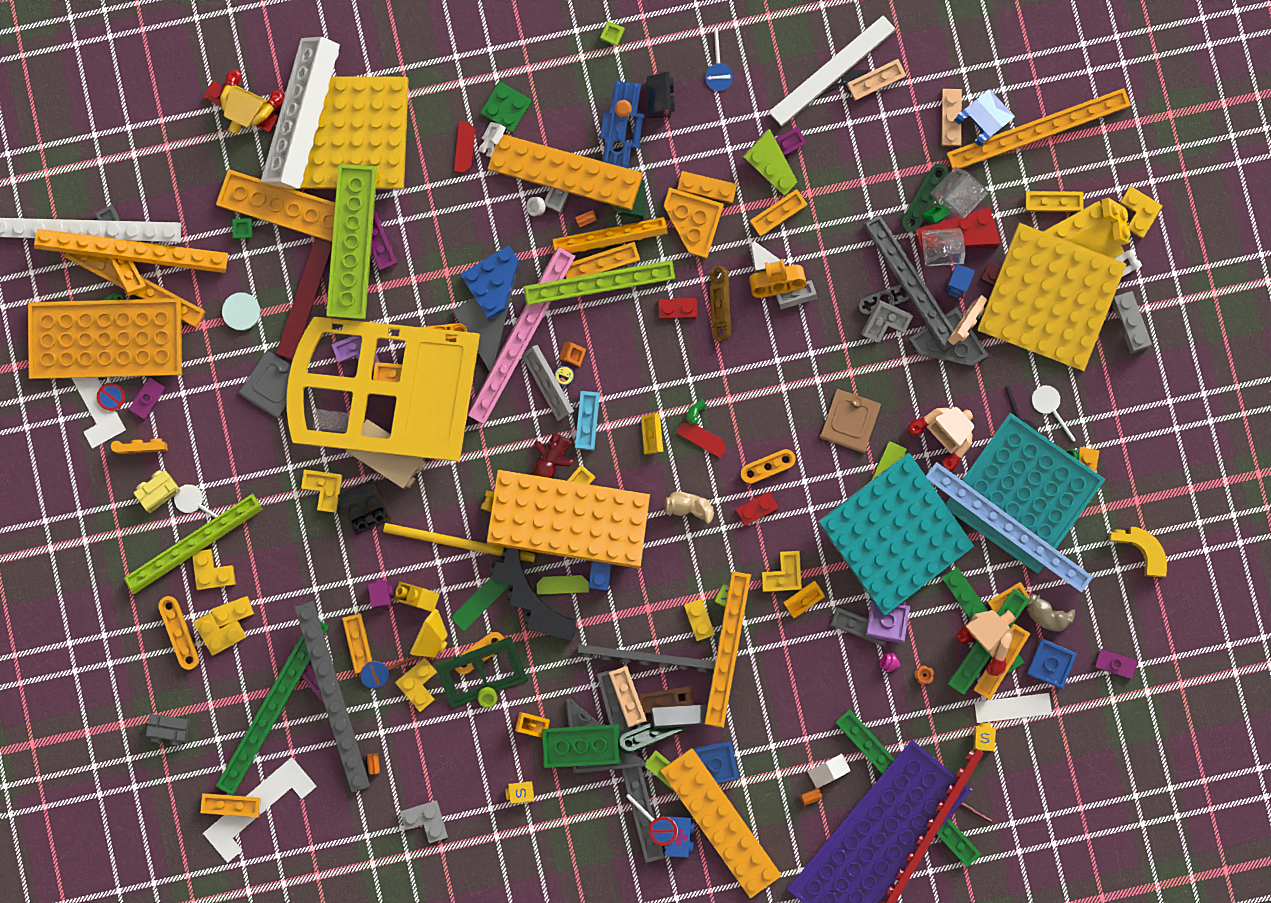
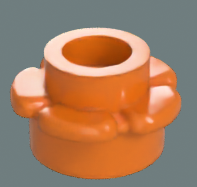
(929, 675)

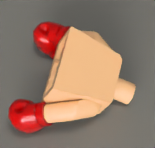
(951, 428)
(993, 636)

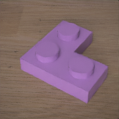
(349, 349)

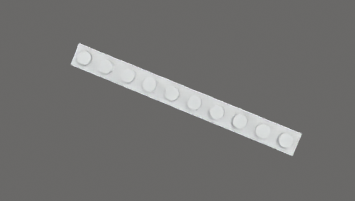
(110, 229)

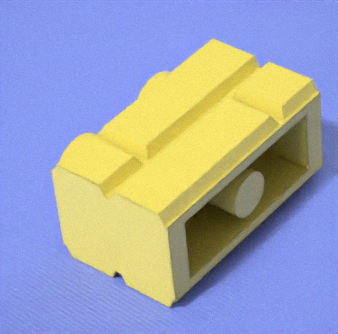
(156, 491)

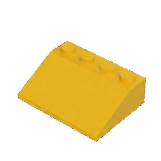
(1089, 231)

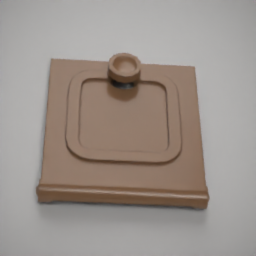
(850, 424)

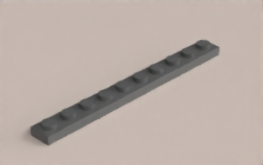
(332, 696)
(632, 776)

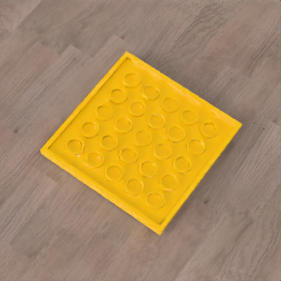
(360, 126)
(1051, 296)

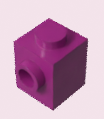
(380, 593)

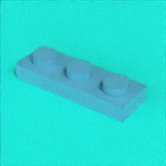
(587, 420)

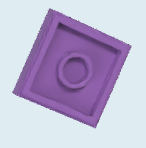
(889, 626)

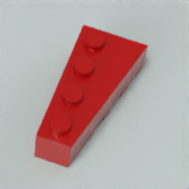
(977, 229)

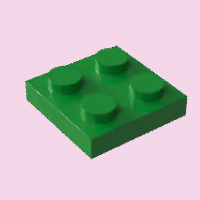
(506, 107)

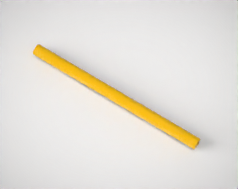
(452, 541)

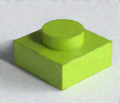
(612, 33)

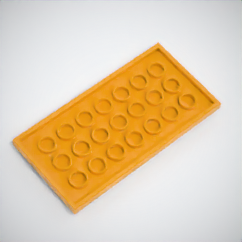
(105, 338)
(568, 519)

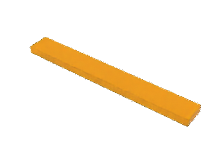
(102, 267)
(727, 649)

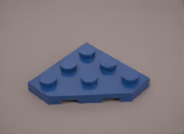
(492, 281)

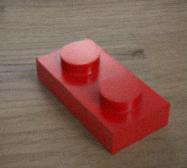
(677, 308)
(757, 508)

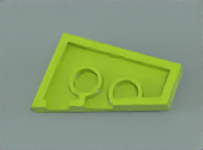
(771, 163)

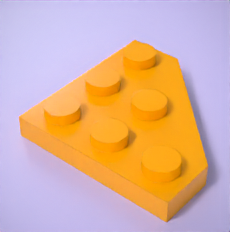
(694, 220)

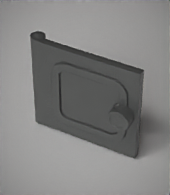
(268, 385)

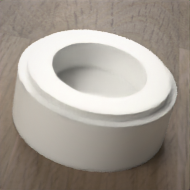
(535, 206)

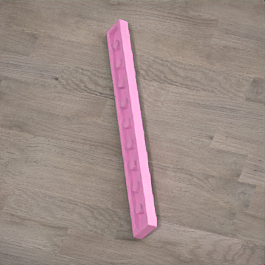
(517, 341)

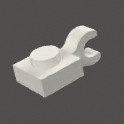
(491, 136)

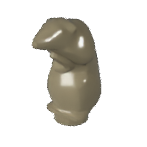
(1042, 613)

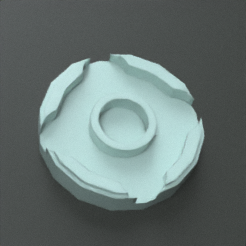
(241, 311)

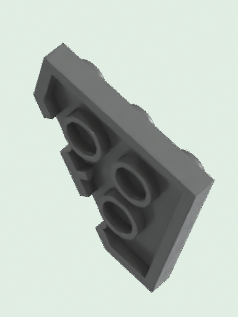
(966, 352)

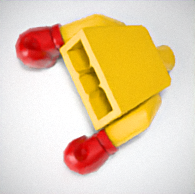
(245, 107)

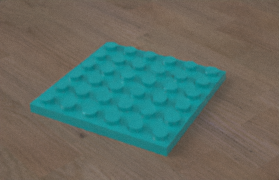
(1030, 483)
(896, 534)

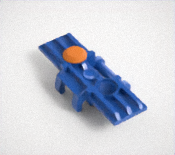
(614, 124)

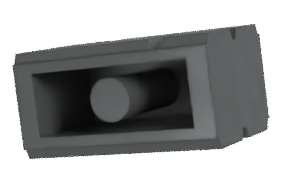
(168, 728)

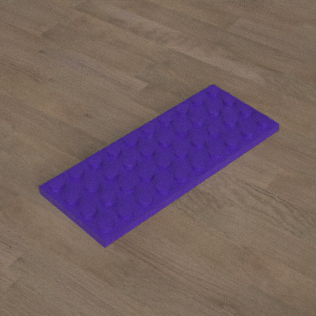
(879, 833)

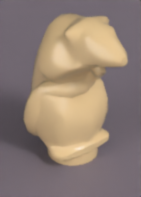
(682, 503)

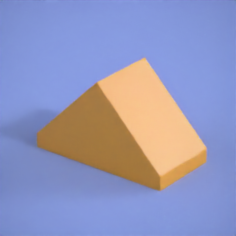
(531, 724)

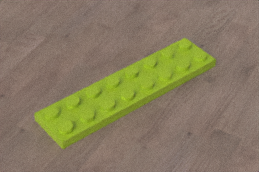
(351, 241)

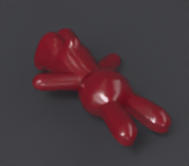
(552, 456)

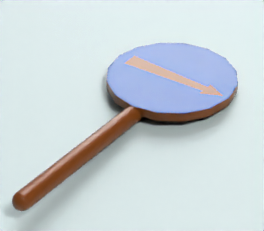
(376, 674)

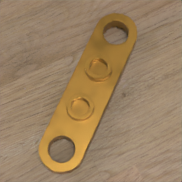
(720, 304)

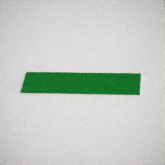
(478, 603)

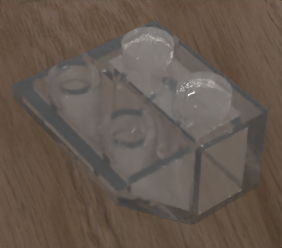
(959, 192)

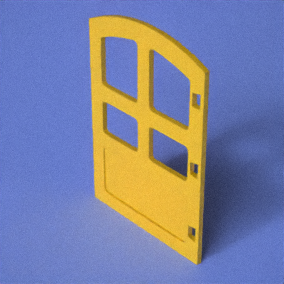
(429, 396)

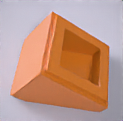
(572, 354)

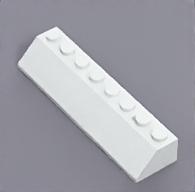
(300, 112)

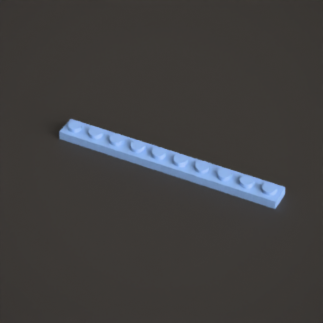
(1009, 527)

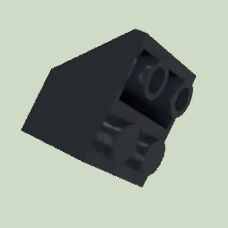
(658, 95)
(364, 506)

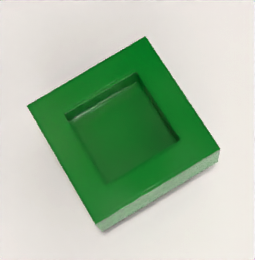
(936, 214)
(242, 228)

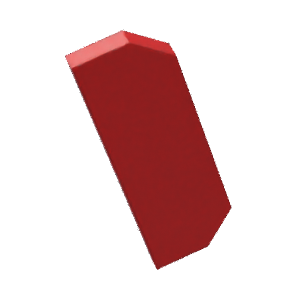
(464, 147)
(702, 438)

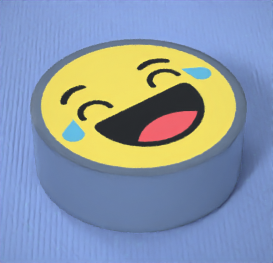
(564, 375)

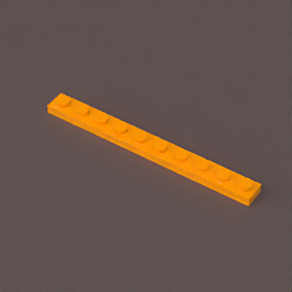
(1039, 129)
(131, 250)

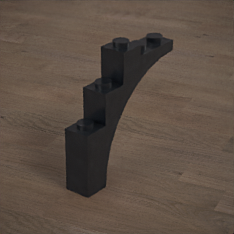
(542, 617)

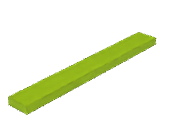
(599, 282)
(193, 543)

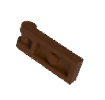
(666, 698)

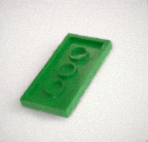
(581, 746)

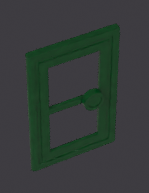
(475, 657)

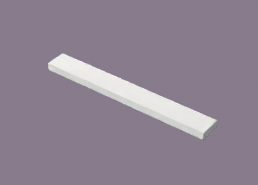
(832, 71)

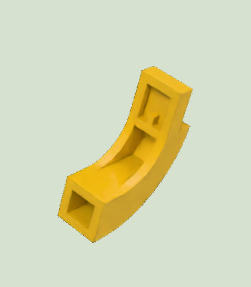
(1149, 546)

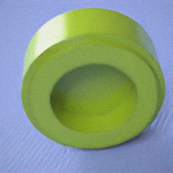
(487, 697)

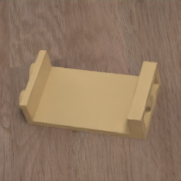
(394, 467)

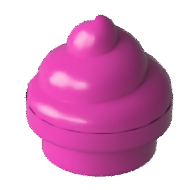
(889, 662)

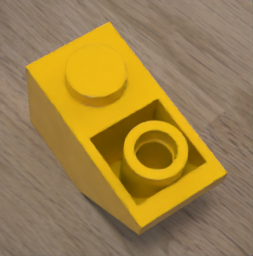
(416, 596)

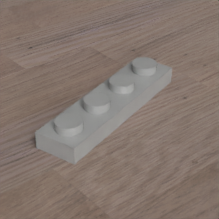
(547, 383)

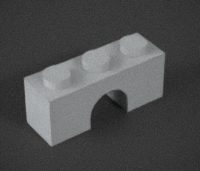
(1130, 316)

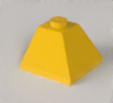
(431, 637)

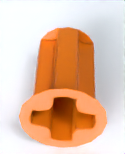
(586, 218)
(373, 763)
(811, 796)

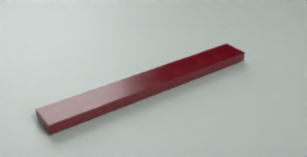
(304, 298)

